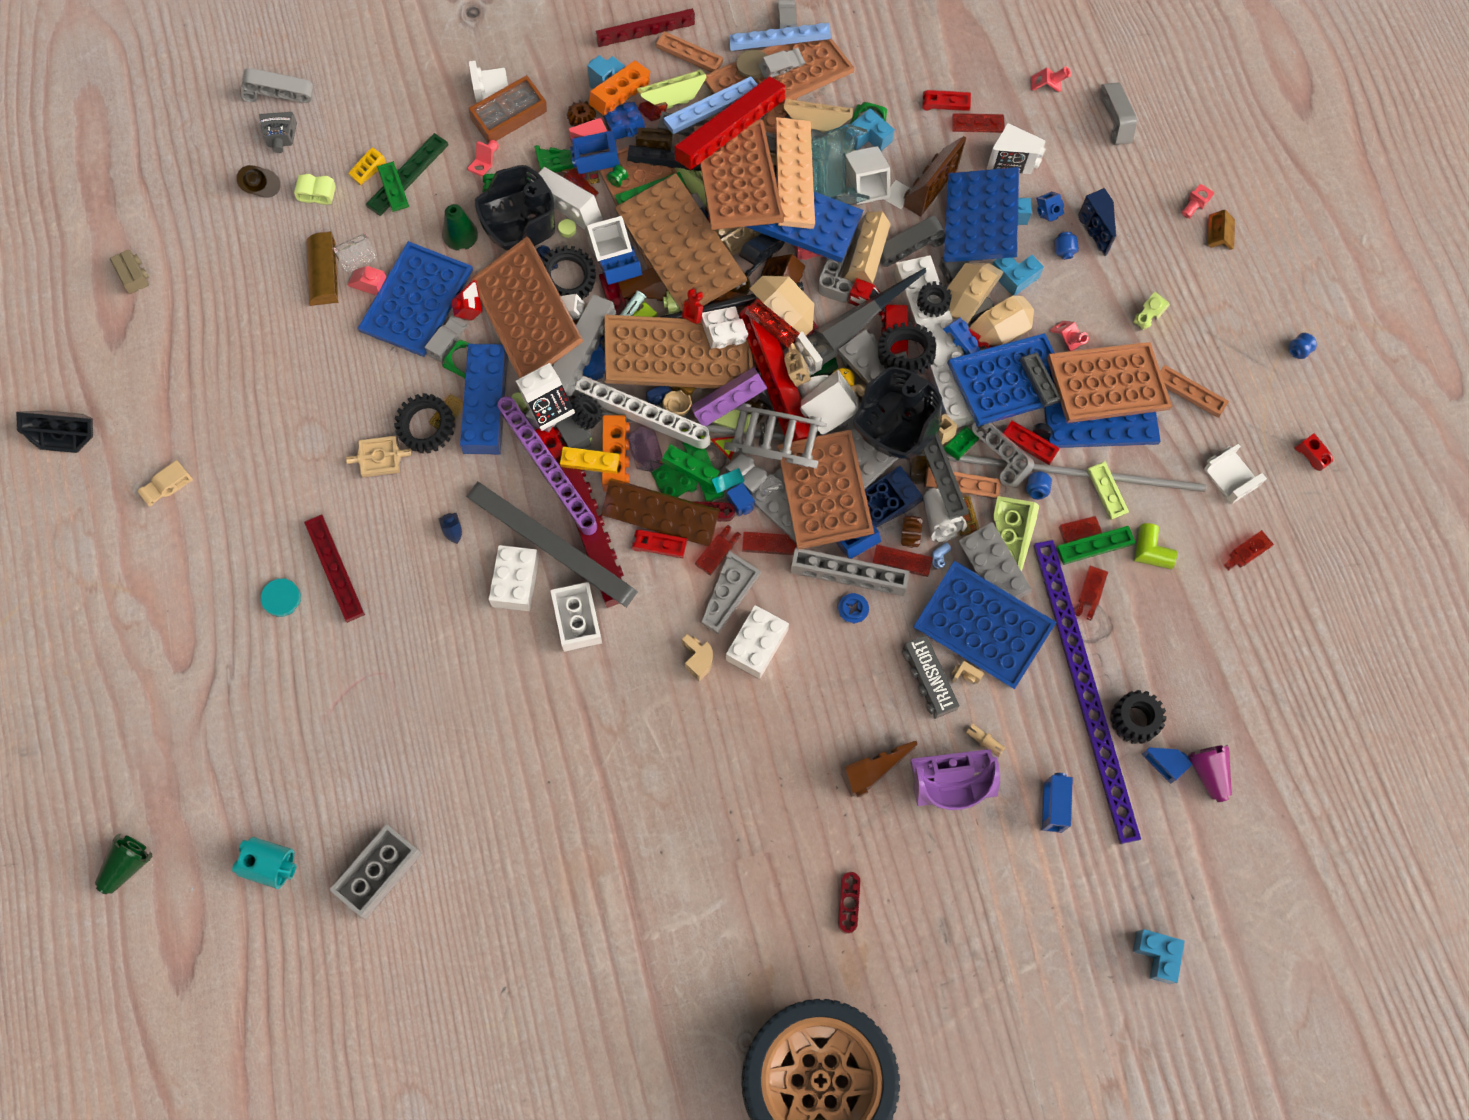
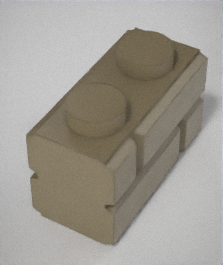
(129, 271)

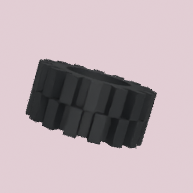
(939, 291)
(586, 411)

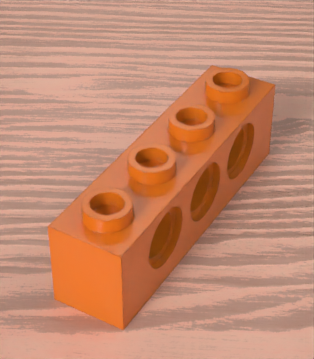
(619, 87)
(616, 425)

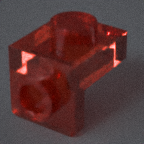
(652, 111)

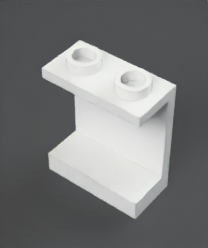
(1232, 474)

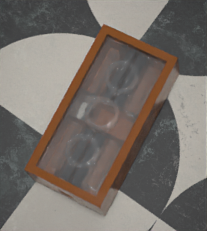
(508, 109)

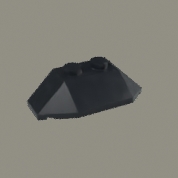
(55, 429)

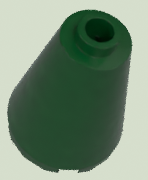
(458, 229)
(122, 861)

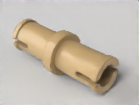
(985, 740)

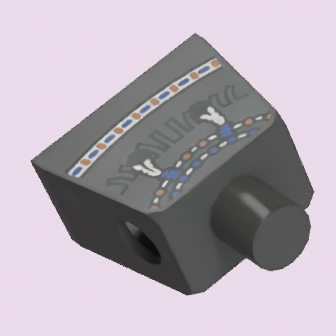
(278, 129)

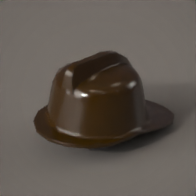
(258, 181)

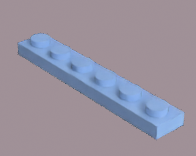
(780, 36)
(708, 106)

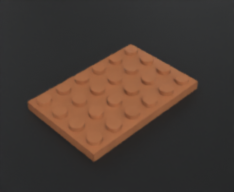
(1109, 382)
(827, 500)

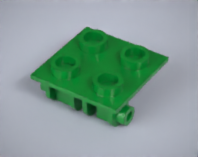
(673, 482)

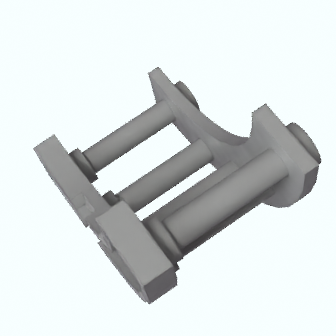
(765, 451)

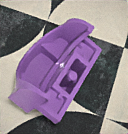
(954, 780)

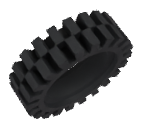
(577, 257)
(912, 333)
(412, 408)

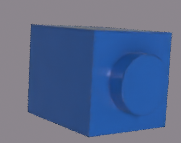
(741, 499)

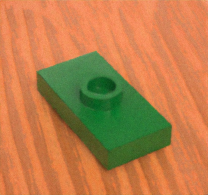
(961, 443)

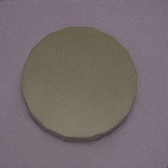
(748, 63)

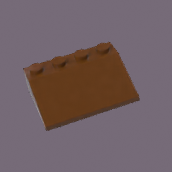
(934, 178)

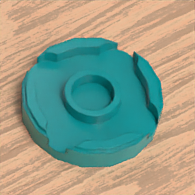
(280, 597)

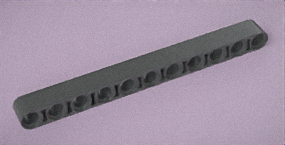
(552, 544)

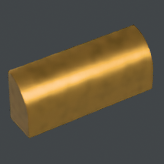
(322, 269)

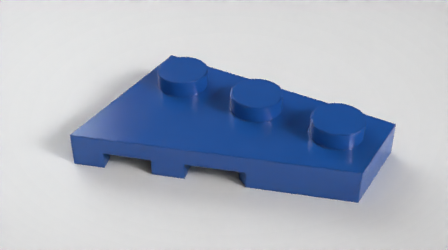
(962, 336)

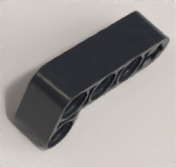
(760, 248)

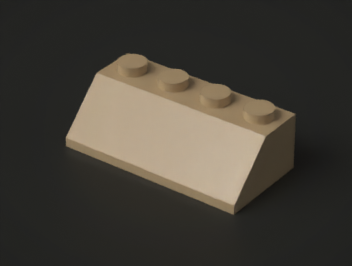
(867, 247)

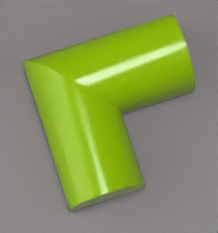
(1149, 552)

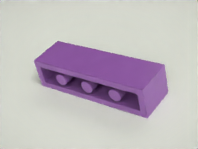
(728, 397)

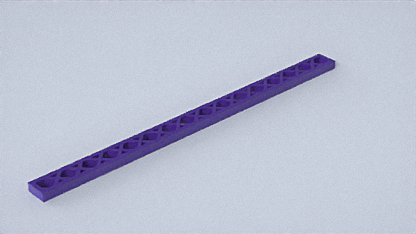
(1092, 690)

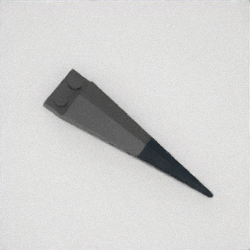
(842, 329)

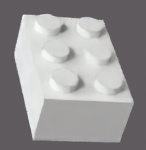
(514, 578)
(576, 616)
(757, 642)

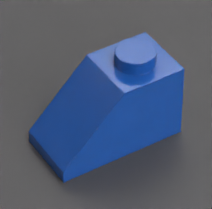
(1168, 762)

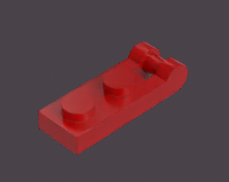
(946, 100)
(659, 544)

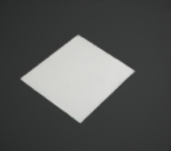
(897, 194)

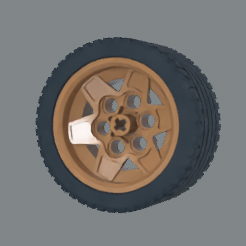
(847, 1034)

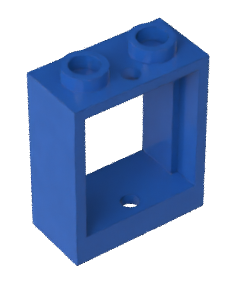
(594, 143)
(1057, 803)

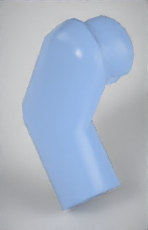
(938, 555)

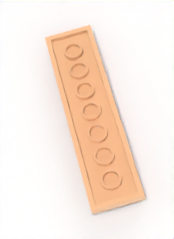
(795, 172)

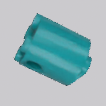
(265, 862)

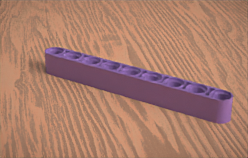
(551, 472)

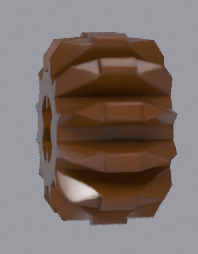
(580, 113)
(911, 531)

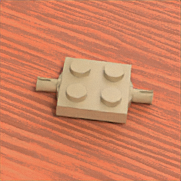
(379, 456)

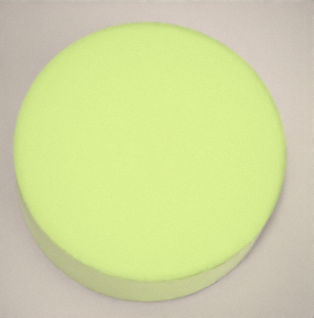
(567, 228)

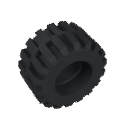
(1151, 709)

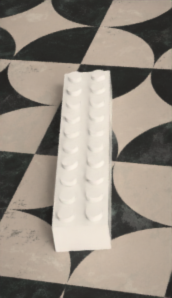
(939, 373)

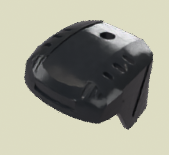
(512, 224)
(893, 430)

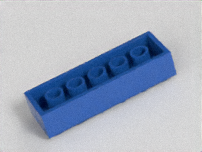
(483, 389)

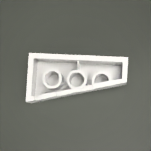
(572, 200)

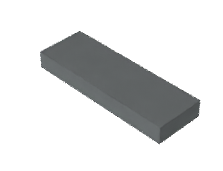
(1040, 379)

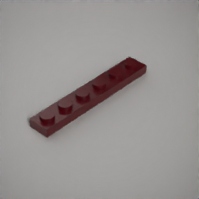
(645, 27)
(334, 568)

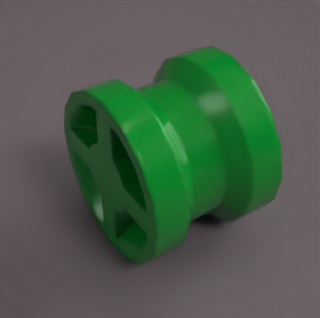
(617, 176)

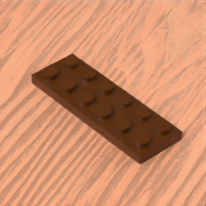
(660, 512)

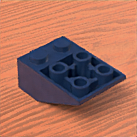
(1099, 219)
(892, 497)

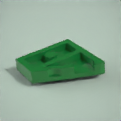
(554, 159)

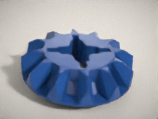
(851, 600)

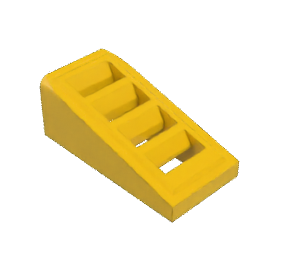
(364, 162)

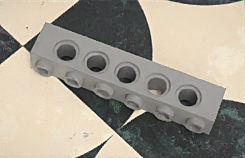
(849, 571)

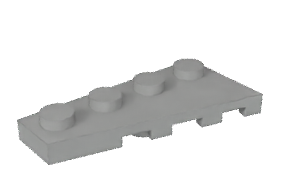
(862, 356)
(732, 586)

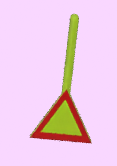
(720, 442)

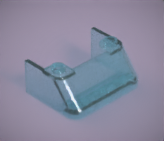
(829, 163)

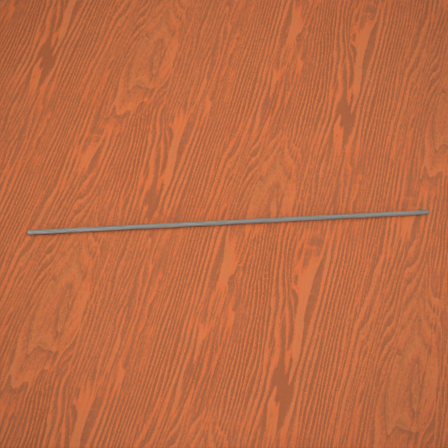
(1002, 463)

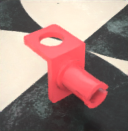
(1050, 78)
(484, 157)
(1197, 201)
(1070, 334)

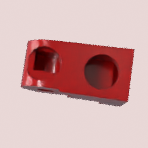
(1315, 452)

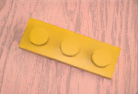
(589, 460)

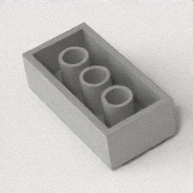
(994, 561)
(375, 871)

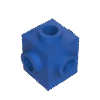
(1050, 206)

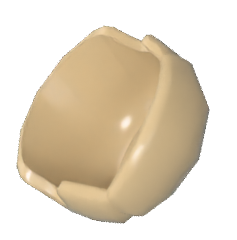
(677, 402)

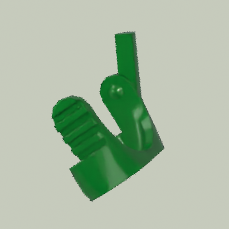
(866, 106)
(448, 363)

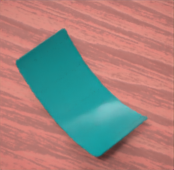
(728, 480)

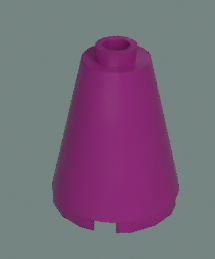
(1214, 771)

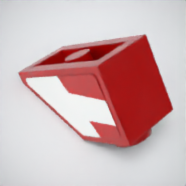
(862, 292)
(467, 302)

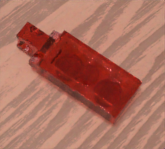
(1249, 550)

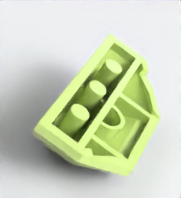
(674, 90)

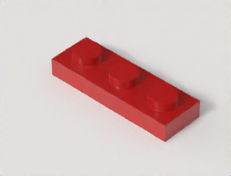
(1031, 442)

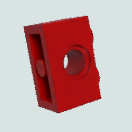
(552, 437)

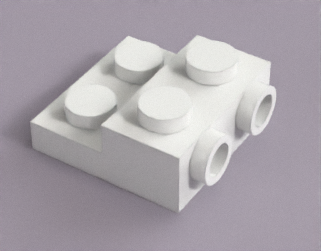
(724, 327)

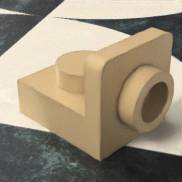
(969, 672)

